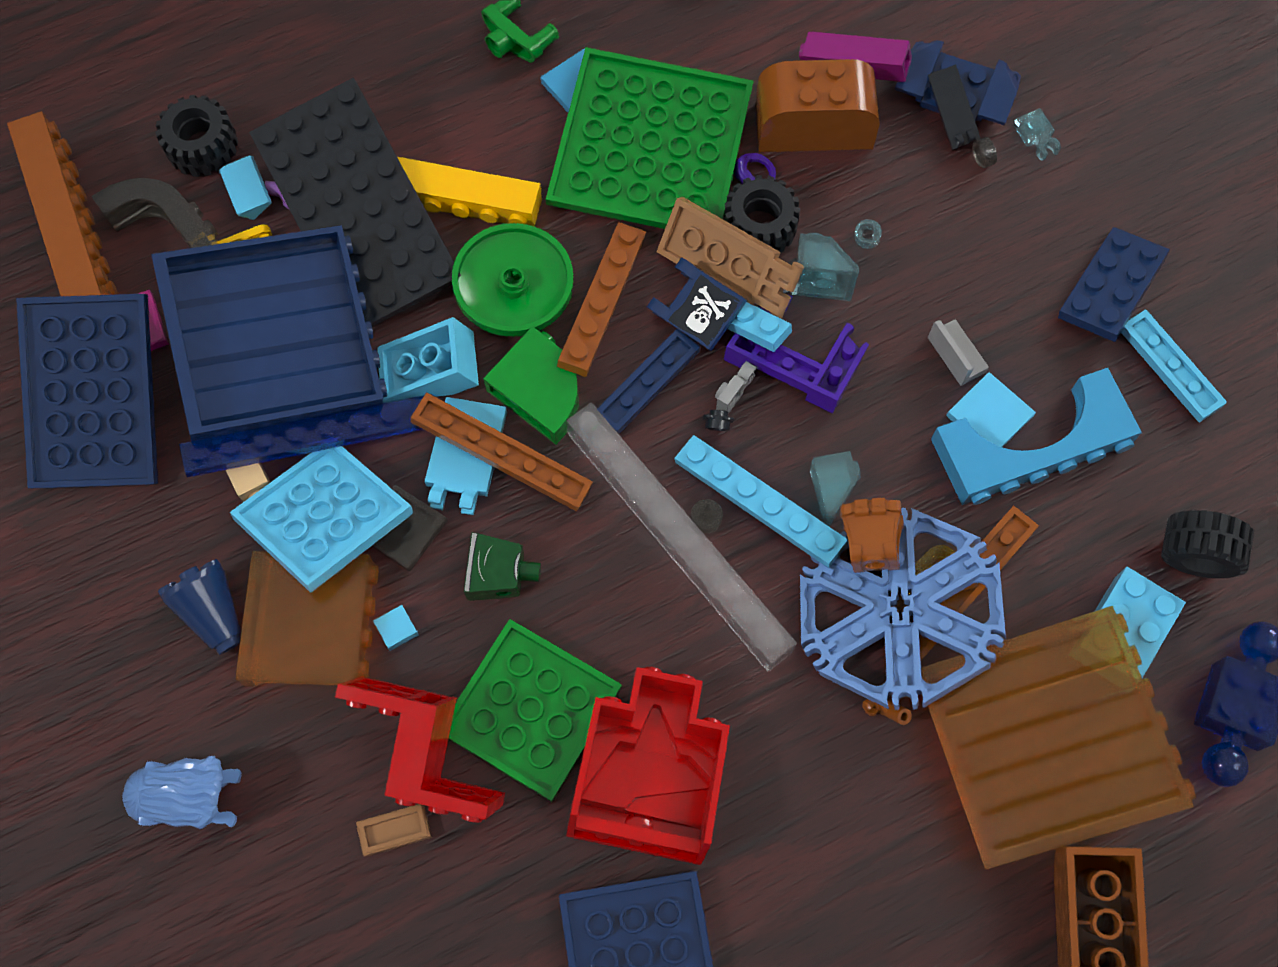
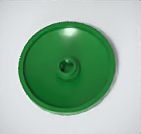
(512, 279)

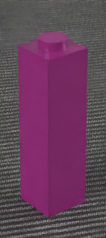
(887, 56)

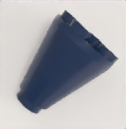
(205, 605)

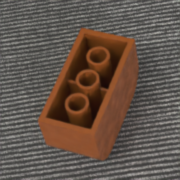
(817, 106)
(1100, 907)

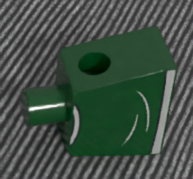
(497, 568)

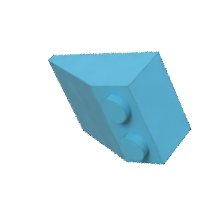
(429, 361)

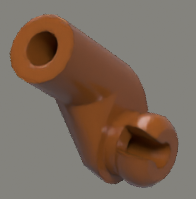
(900, 716)

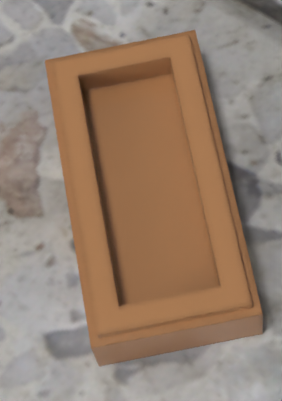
(393, 830)

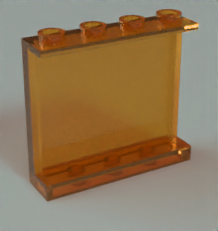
(305, 634)

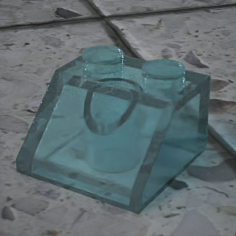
(826, 270)

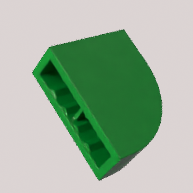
(534, 385)

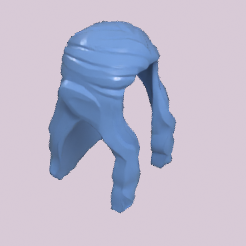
(179, 793)

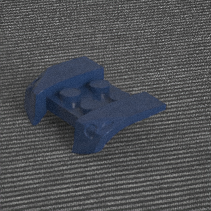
(987, 90)

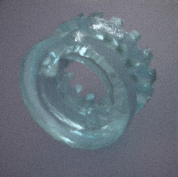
(870, 225)

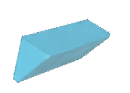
(246, 187)

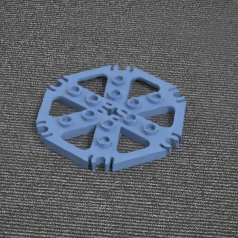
(902, 636)

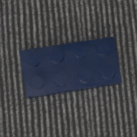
(1113, 284)

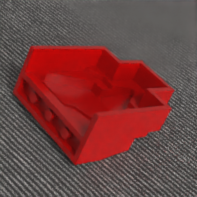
(651, 770)

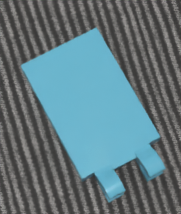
(457, 470)

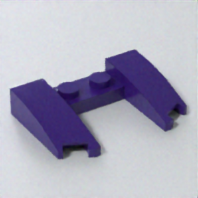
(822, 383)

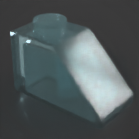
(834, 482)

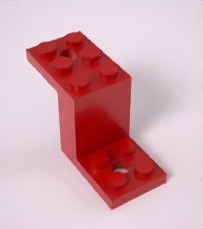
(421, 749)

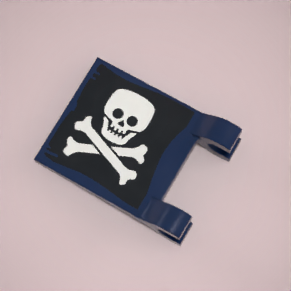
(701, 308)

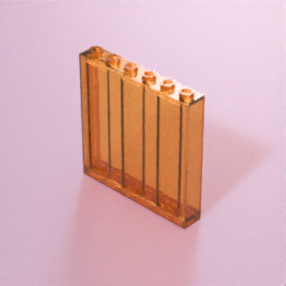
(1057, 740)

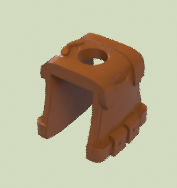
(873, 533)

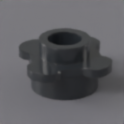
(718, 420)

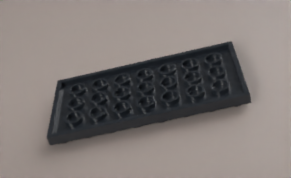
(343, 172)

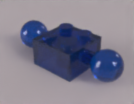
(1240, 705)

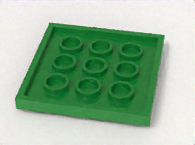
(529, 709)

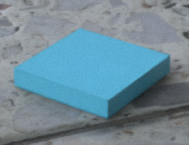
(992, 411)

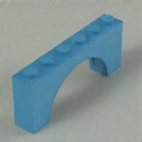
(983, 468)

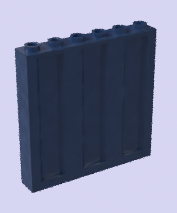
(268, 331)

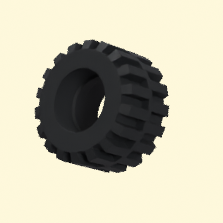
(189, 118)
(768, 197)
(1207, 544)

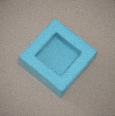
(395, 627)

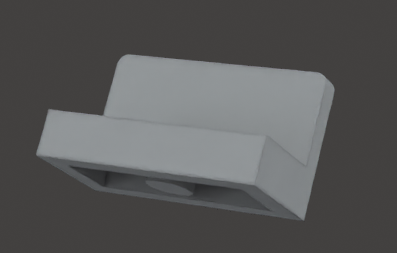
(957, 351)

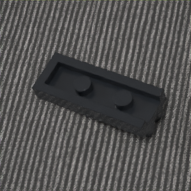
(953, 107)

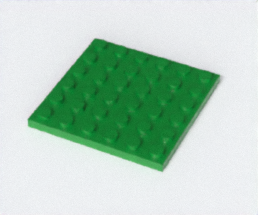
(646, 137)

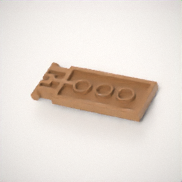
(729, 256)

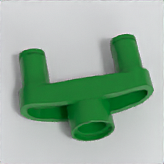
(508, 37)

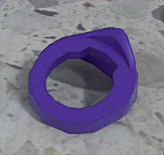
(741, 171)

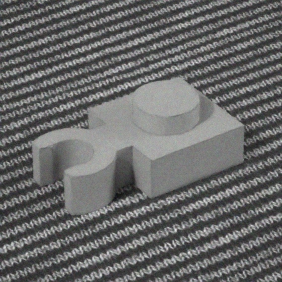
(730, 393)

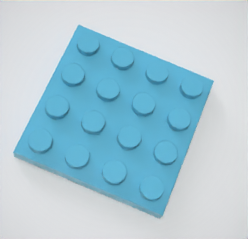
(321, 515)

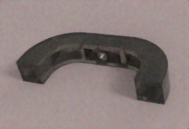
(147, 197)

